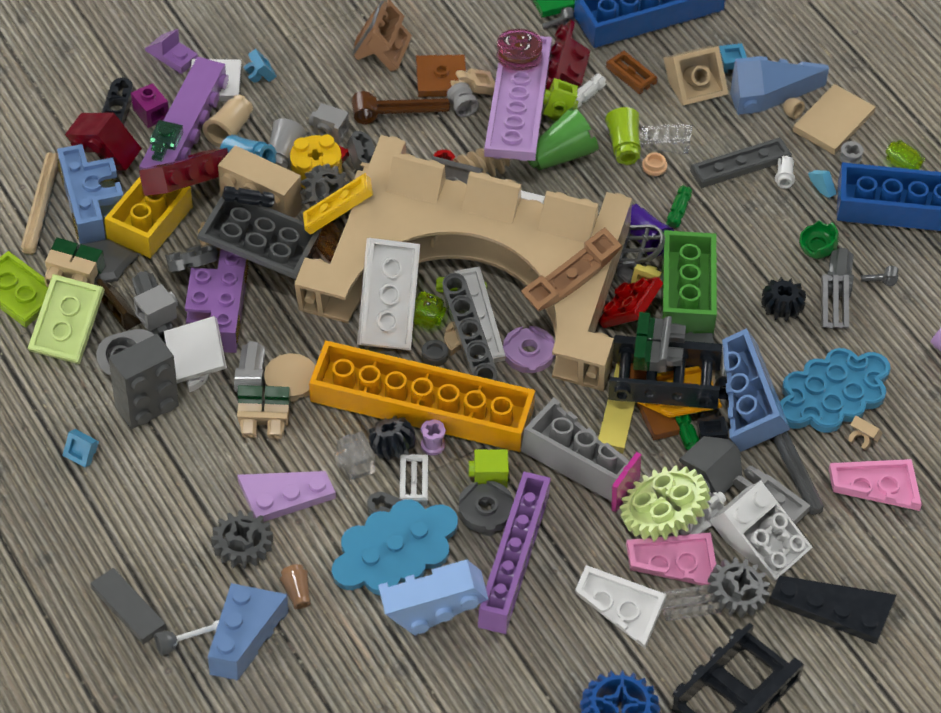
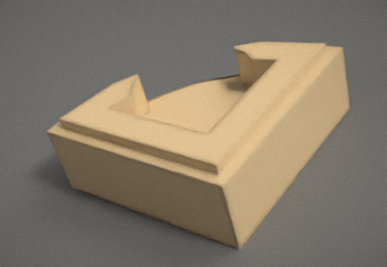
(451, 339)

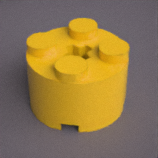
(314, 151)

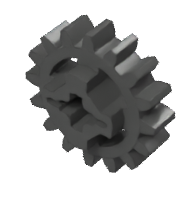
(321, 183)
(241, 537)
(724, 585)

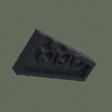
(837, 606)

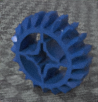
(632, 694)

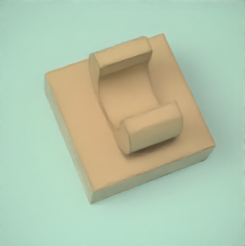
(866, 430)

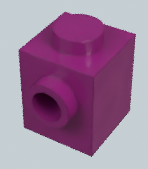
(149, 105)

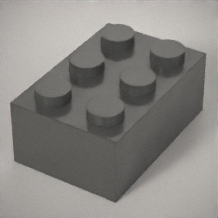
(144, 381)

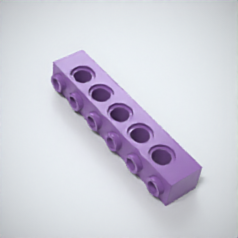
(514, 552)

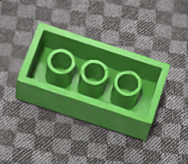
(689, 280)

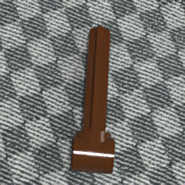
(367, 107)

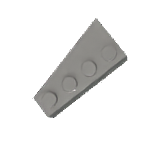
(572, 450)

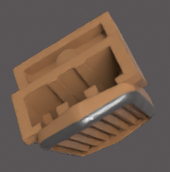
(383, 36)

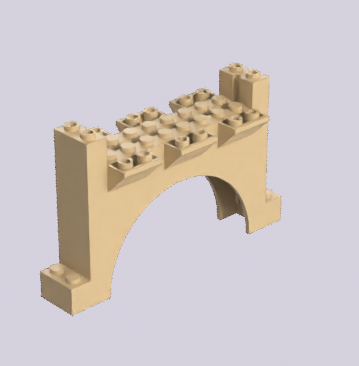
(480, 224)

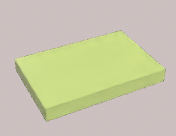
(66, 319)

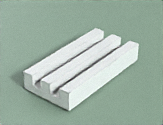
(414, 458)

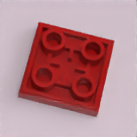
(629, 301)

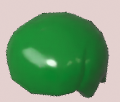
(819, 240)

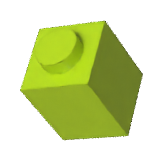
(489, 466)

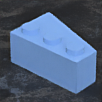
(434, 598)

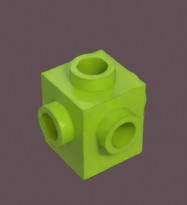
(559, 99)

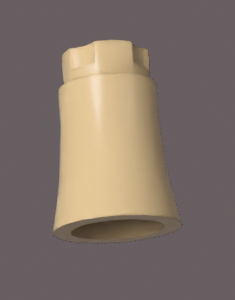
(228, 120)

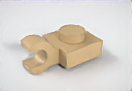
(478, 80)

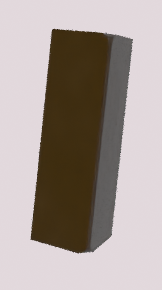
(118, 306)

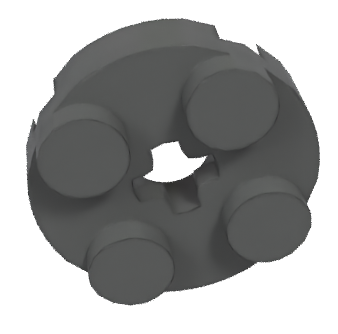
(194, 256)
(480, 520)

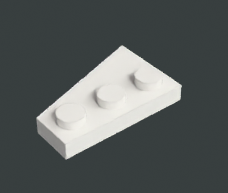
(622, 602)

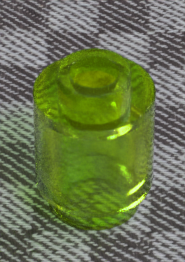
(904, 156)

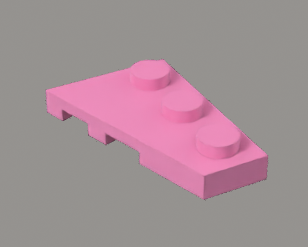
(879, 481)
(679, 558)

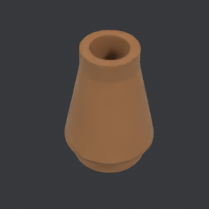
(295, 582)

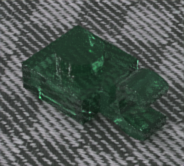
(164, 137)

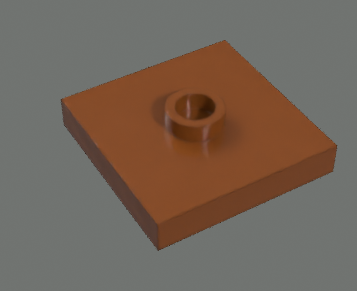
(436, 73)

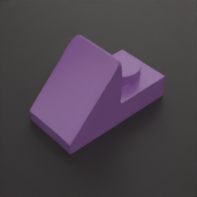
(171, 51)

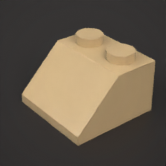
(696, 74)

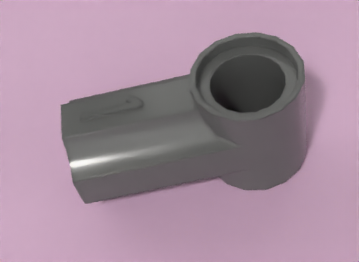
(841, 264)

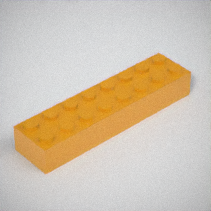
(399, 387)

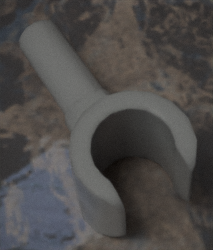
(566, 16)
(889, 277)

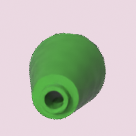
(564, 141)

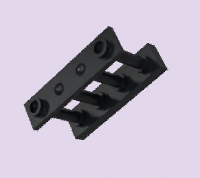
(667, 393)

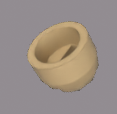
(793, 107)

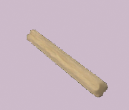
(40, 204)

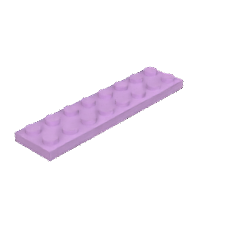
(517, 110)

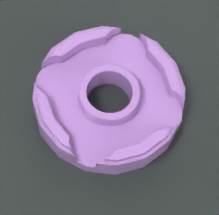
(529, 361)

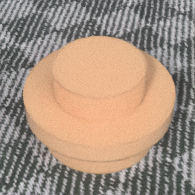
(654, 164)

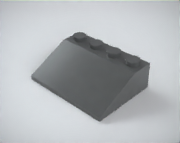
(260, 236)

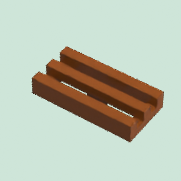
(628, 73)

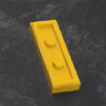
(337, 203)

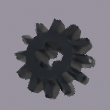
(783, 299)
(392, 437)

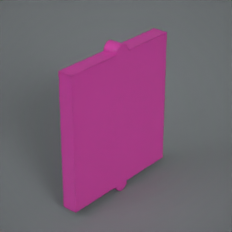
(625, 481)

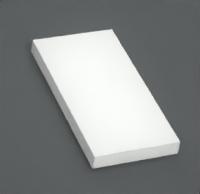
(388, 294)

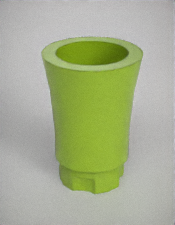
(624, 134)

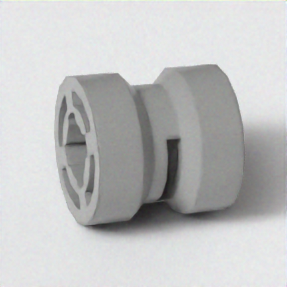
(461, 97)

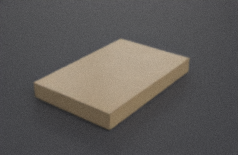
(834, 119)

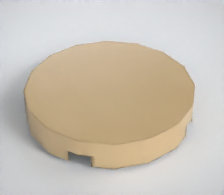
(290, 371)

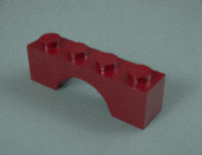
(182, 173)

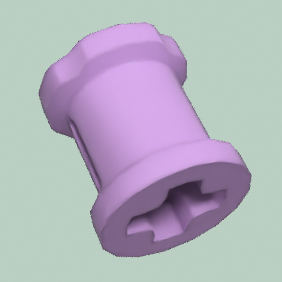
(433, 434)

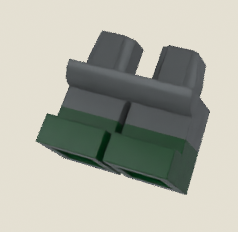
(652, 343)

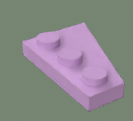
(285, 493)

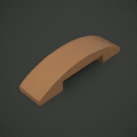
(574, 272)

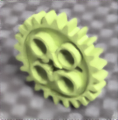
(665, 503)

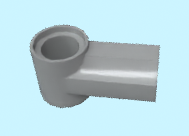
(250, 366)

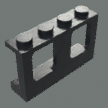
(744, 699)

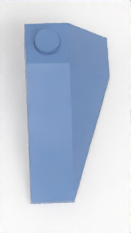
(765, 83)

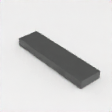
(739, 162)

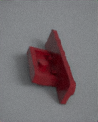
(567, 58)

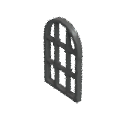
(656, 251)

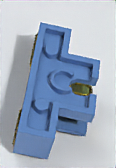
(89, 190)

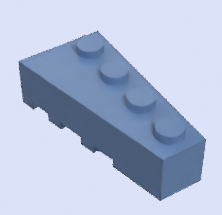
(753, 402)

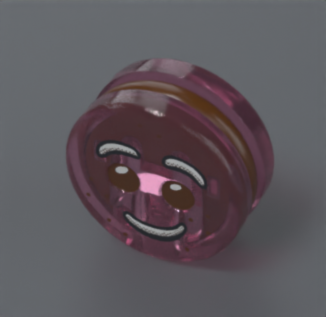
(519, 49)

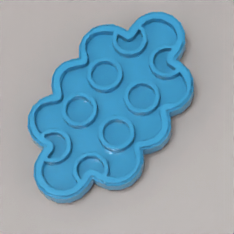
(834, 389)
(394, 546)

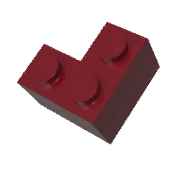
(104, 136)

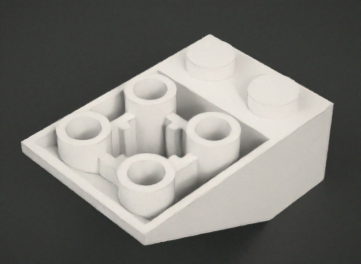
(761, 531)

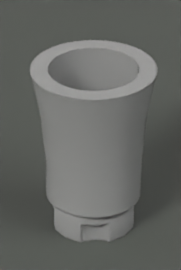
(282, 138)

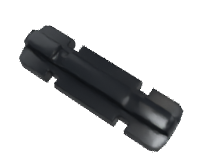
(248, 196)

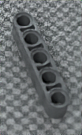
(467, 323)

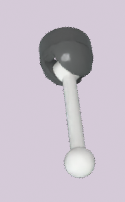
(167, 641)

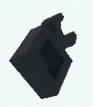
(711, 424)

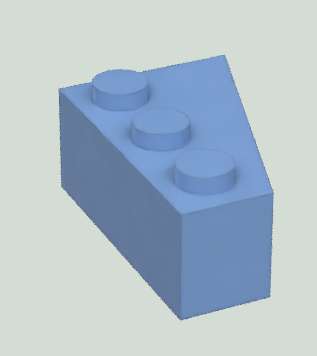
(243, 627)

